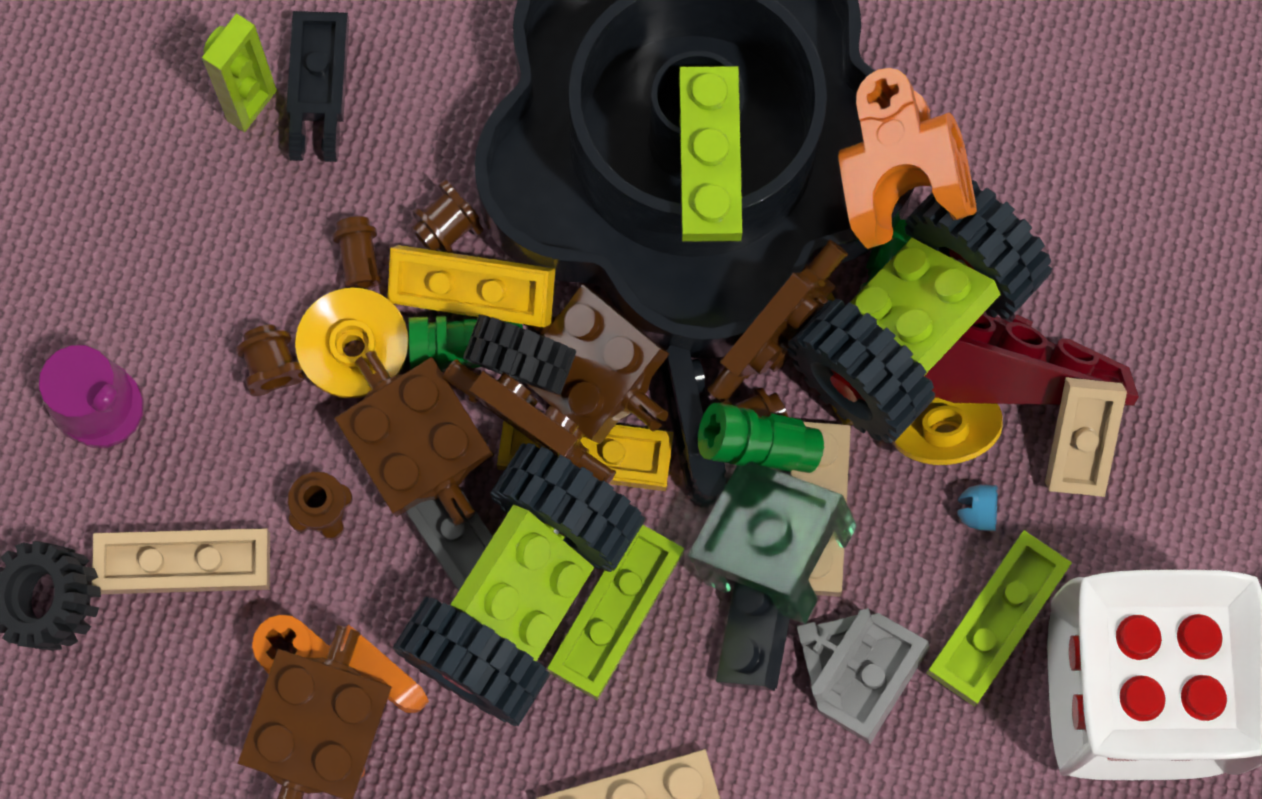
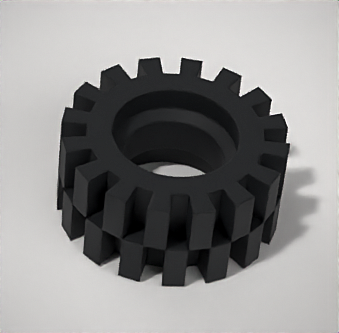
(520, 354)
(70, 598)

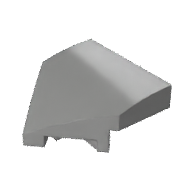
(860, 668)

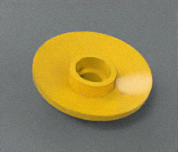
(347, 317)
(951, 432)

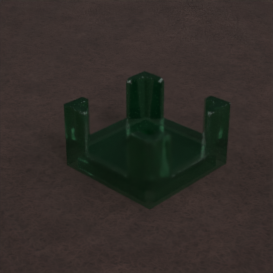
(771, 536)

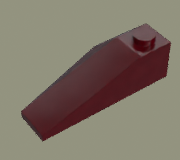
(1018, 365)

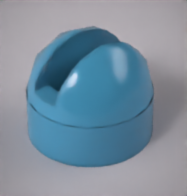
(984, 507)

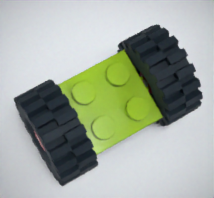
(880, 346)
(523, 584)

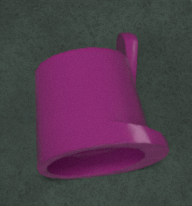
(90, 397)

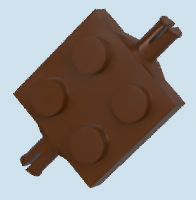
(789, 310)
(609, 367)
(517, 407)
(414, 437)
(315, 722)

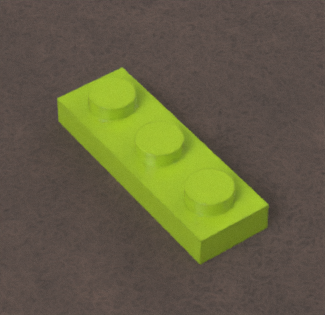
(239, 71)
(710, 154)
(615, 613)
(999, 618)

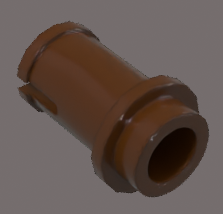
(357, 252)

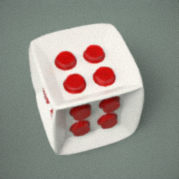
(1156, 674)

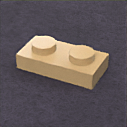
(1085, 437)

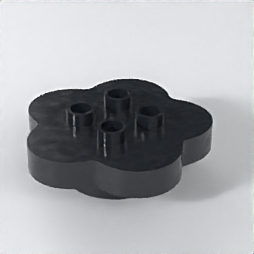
(588, 158)

